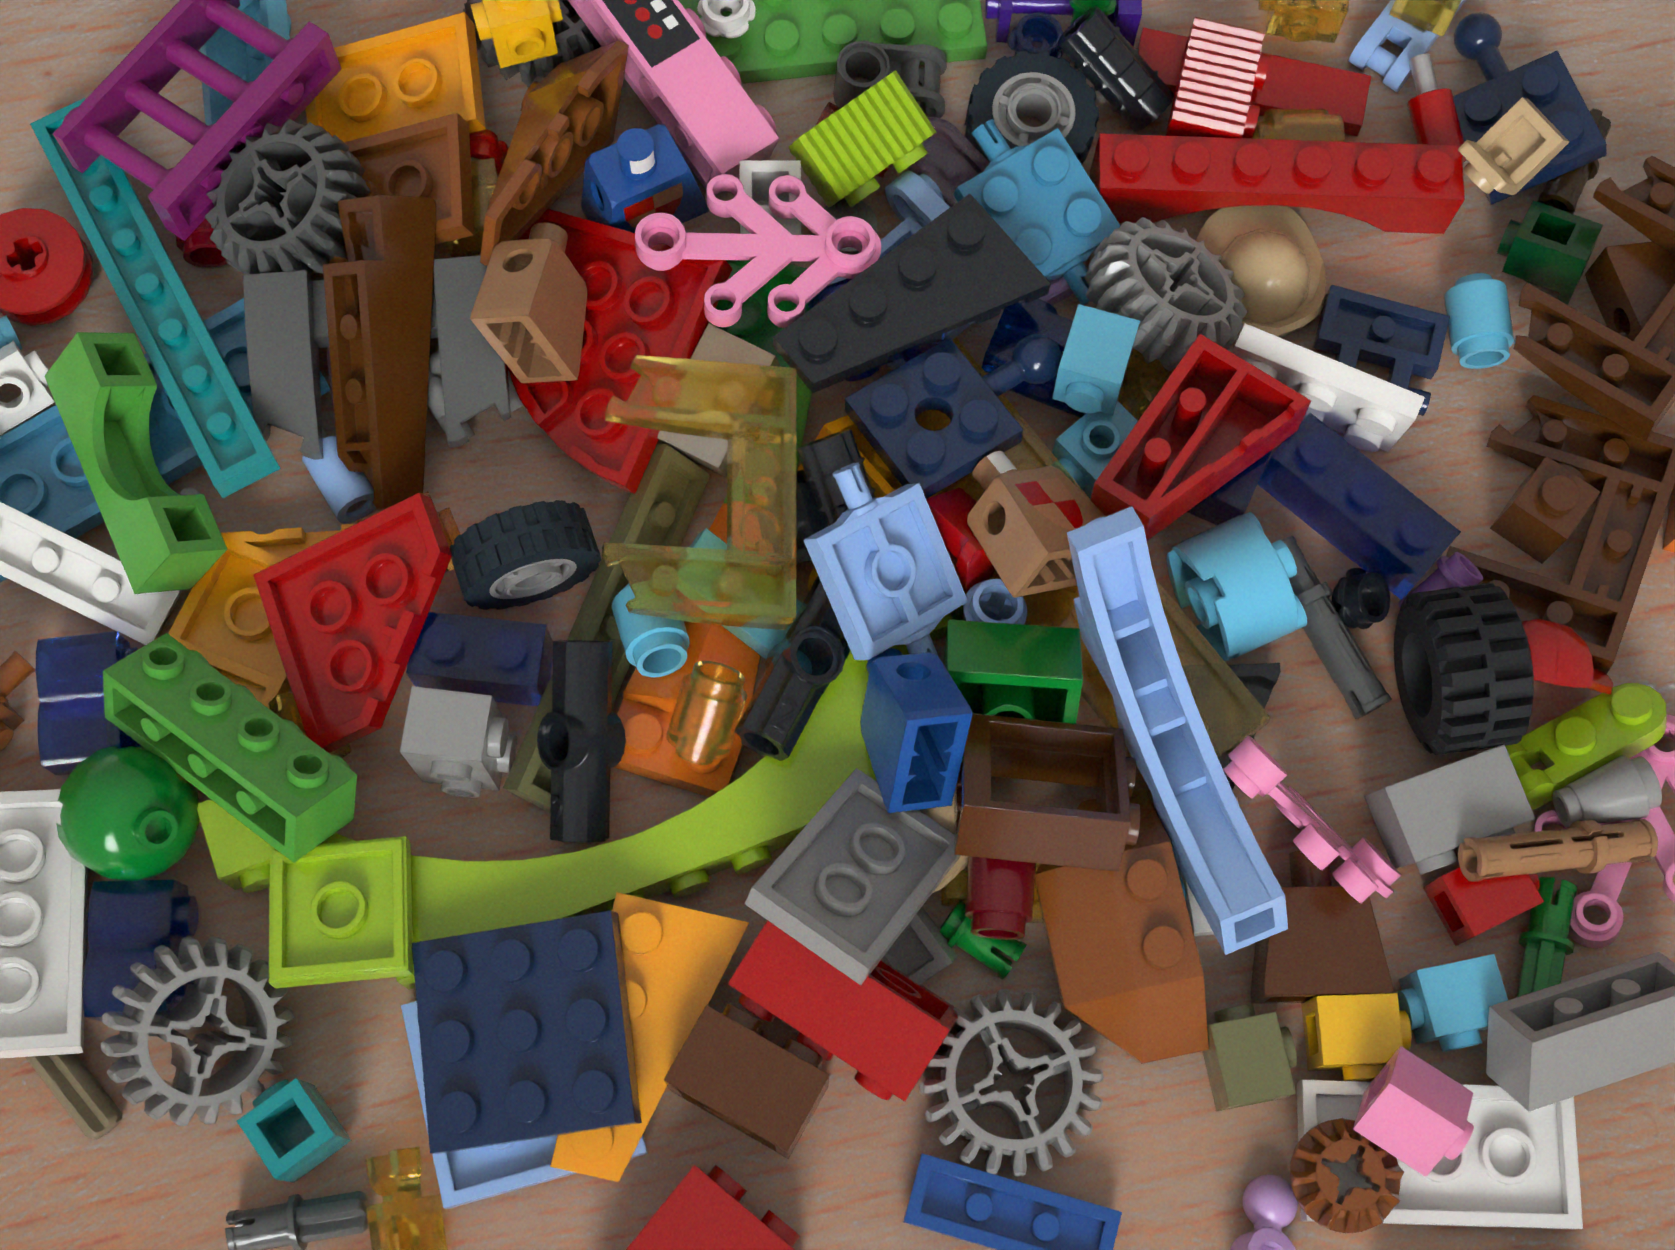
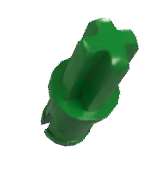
(1547, 938)

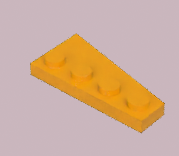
(671, 974)

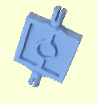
(885, 568)

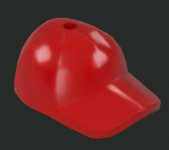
(1563, 657)

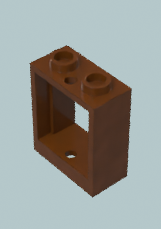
(1046, 754)

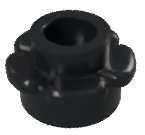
(1361, 598)

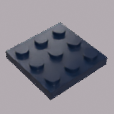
(525, 1033)

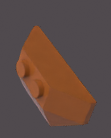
(1128, 946)

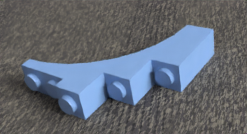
(1165, 734)

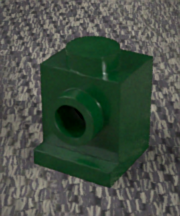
(1549, 248)

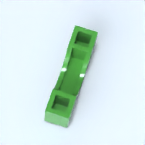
(106, 406)

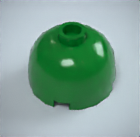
(127, 814)

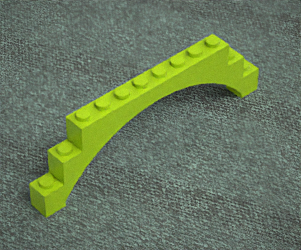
(724, 831)

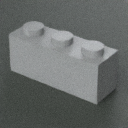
(1584, 1032)

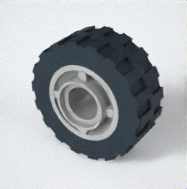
(1036, 88)
(524, 555)

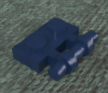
(1382, 334)

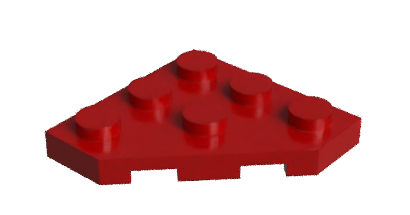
(353, 616)

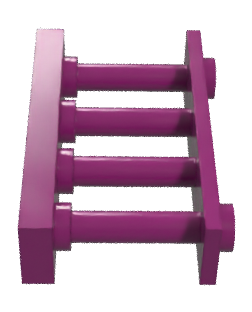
(279, 93)

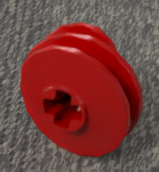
(41, 267)

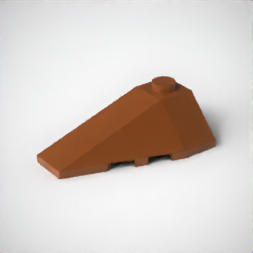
(558, 129)

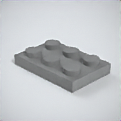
(854, 877)

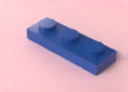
(1004, 1211)

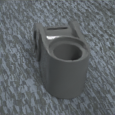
(878, 60)

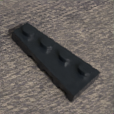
(926, 286)

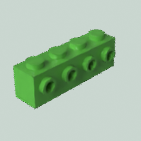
(230, 746)

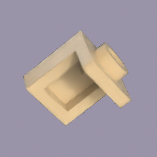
(1512, 150)

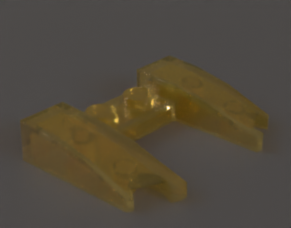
(756, 413)

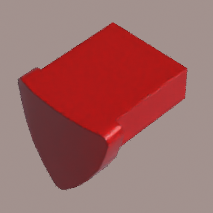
(951, 516)

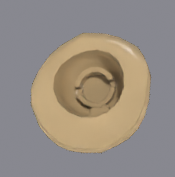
(1272, 264)

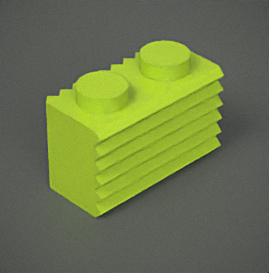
(862, 140)

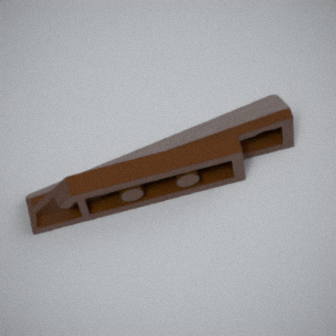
(382, 340)

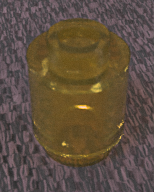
(1300, 124)
(707, 712)

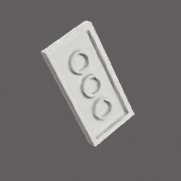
(40, 930)
(1509, 1175)

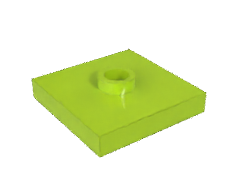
(341, 913)

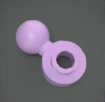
(1270, 1207)

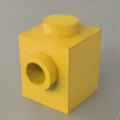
(1354, 1033)

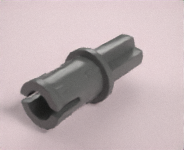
(297, 1222)

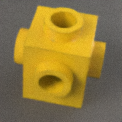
(518, 28)

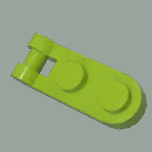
(1588, 739)

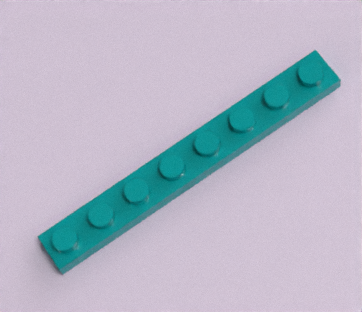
(163, 316)

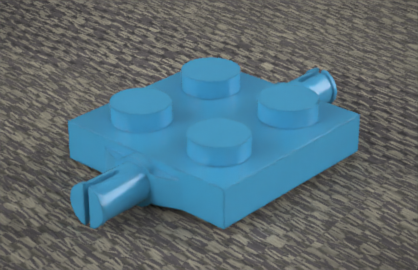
(1042, 203)

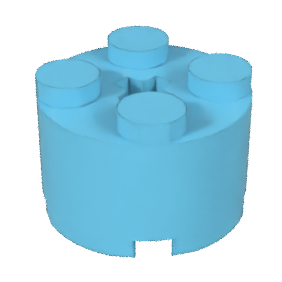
(1237, 585)

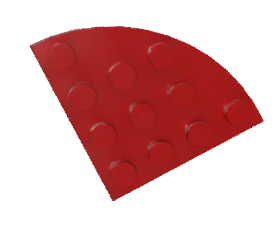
(626, 315)

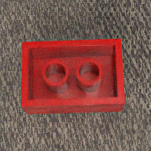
(879, 1028)

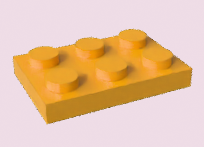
(403, 80)

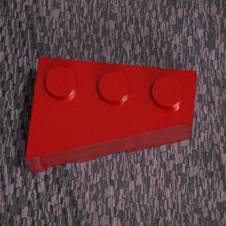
(1197, 436)

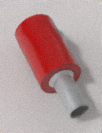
(1434, 109)

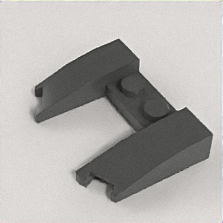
(290, 325)

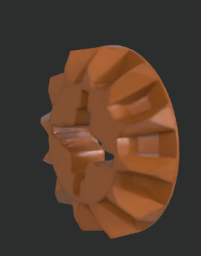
(1317, 1187)

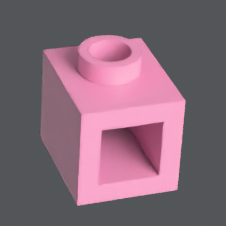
(1415, 1112)

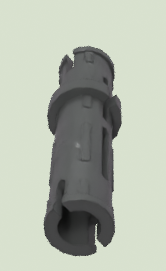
(1334, 640)

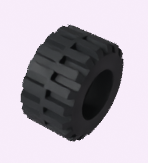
(1463, 668)

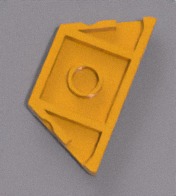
(226, 614)

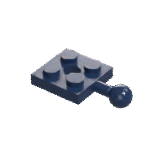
(1542, 81)
(947, 383)

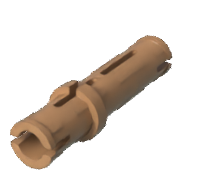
(1580, 847)

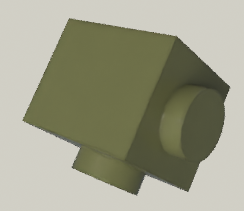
(1248, 1058)

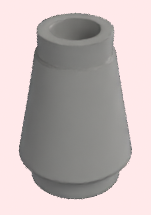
(1611, 793)

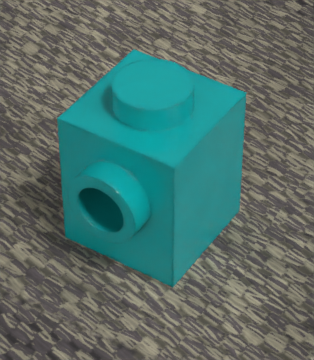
(292, 1129)

